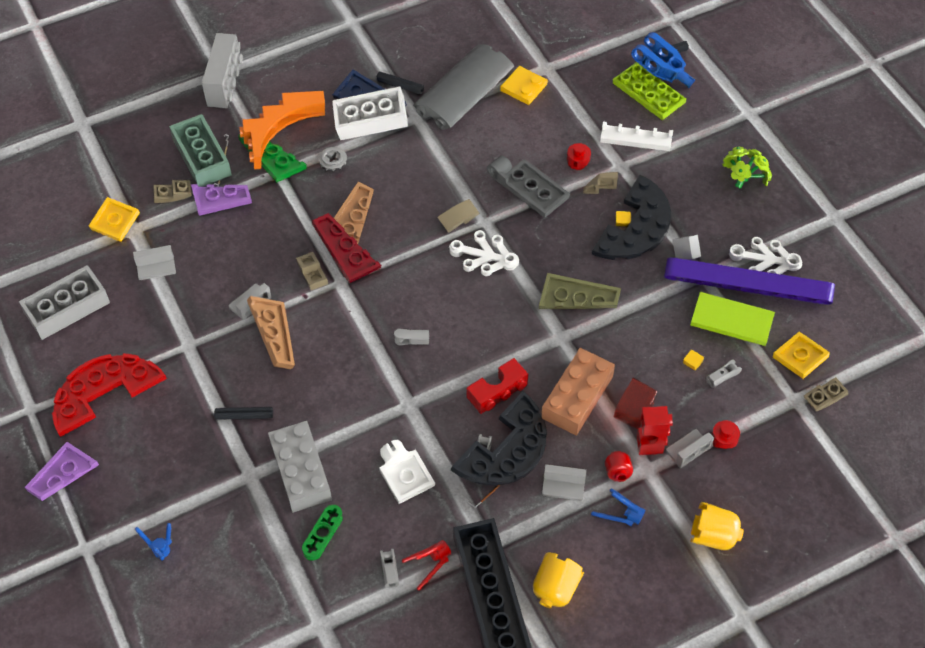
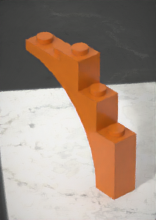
(291, 108)

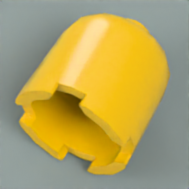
(716, 527)
(556, 580)

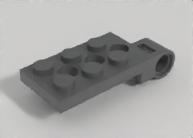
(502, 172)

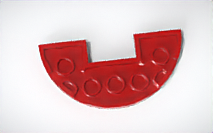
(96, 379)

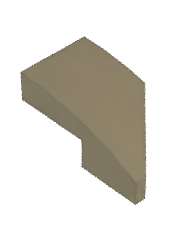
(603, 180)

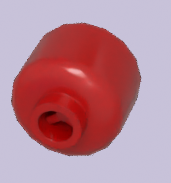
(619, 466)

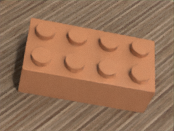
(578, 391)

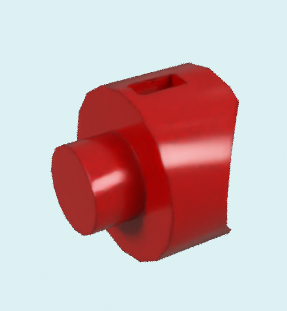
(578, 153)
(725, 434)

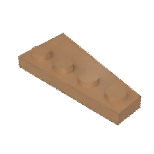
(354, 210)
(274, 329)

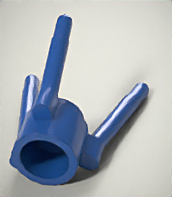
(634, 513)
(159, 546)

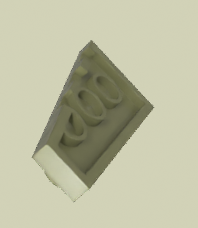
(572, 293)

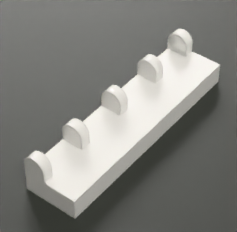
(636, 137)

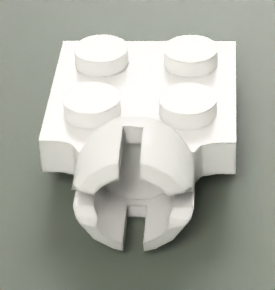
(404, 472)

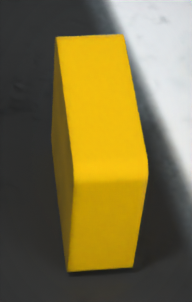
(623, 218)
(693, 360)

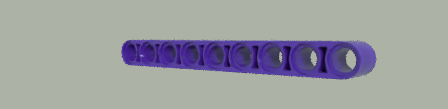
(750, 281)

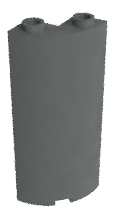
(463, 86)

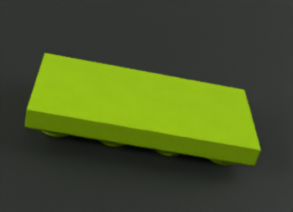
(649, 91)
(732, 318)

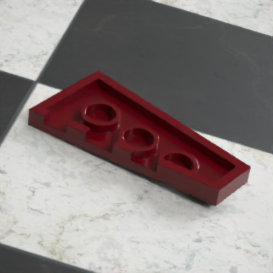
(348, 255)

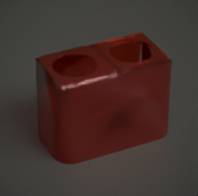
(634, 398)

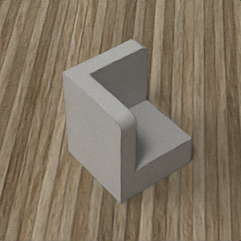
(687, 247)

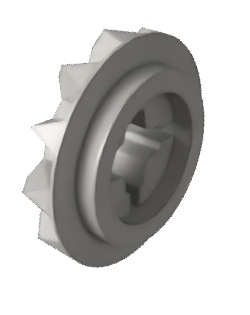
(330, 153)

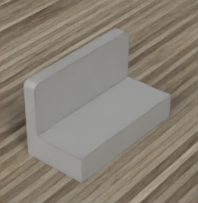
(154, 262)
(240, 305)
(689, 447)
(564, 482)

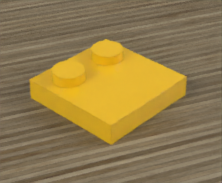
(524, 85)
(114, 219)
(801, 355)

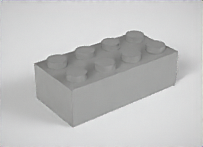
(222, 70)
(64, 302)
(300, 466)

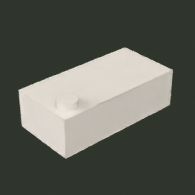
(370, 113)

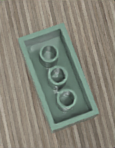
(200, 150)

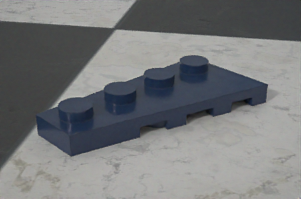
(355, 85)

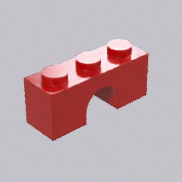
(486, 396)
(654, 431)

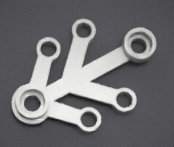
(486, 255)
(767, 258)

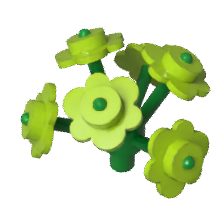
(741, 171)

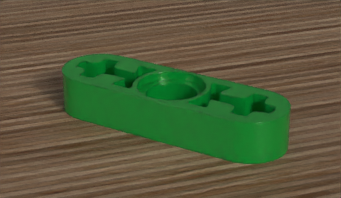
(322, 542)

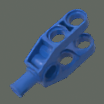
(670, 69)

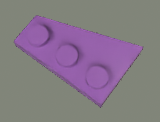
(215, 199)
(60, 471)

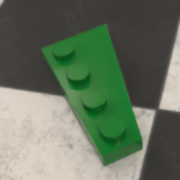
(277, 162)

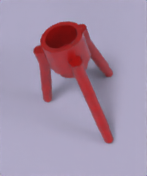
(437, 552)

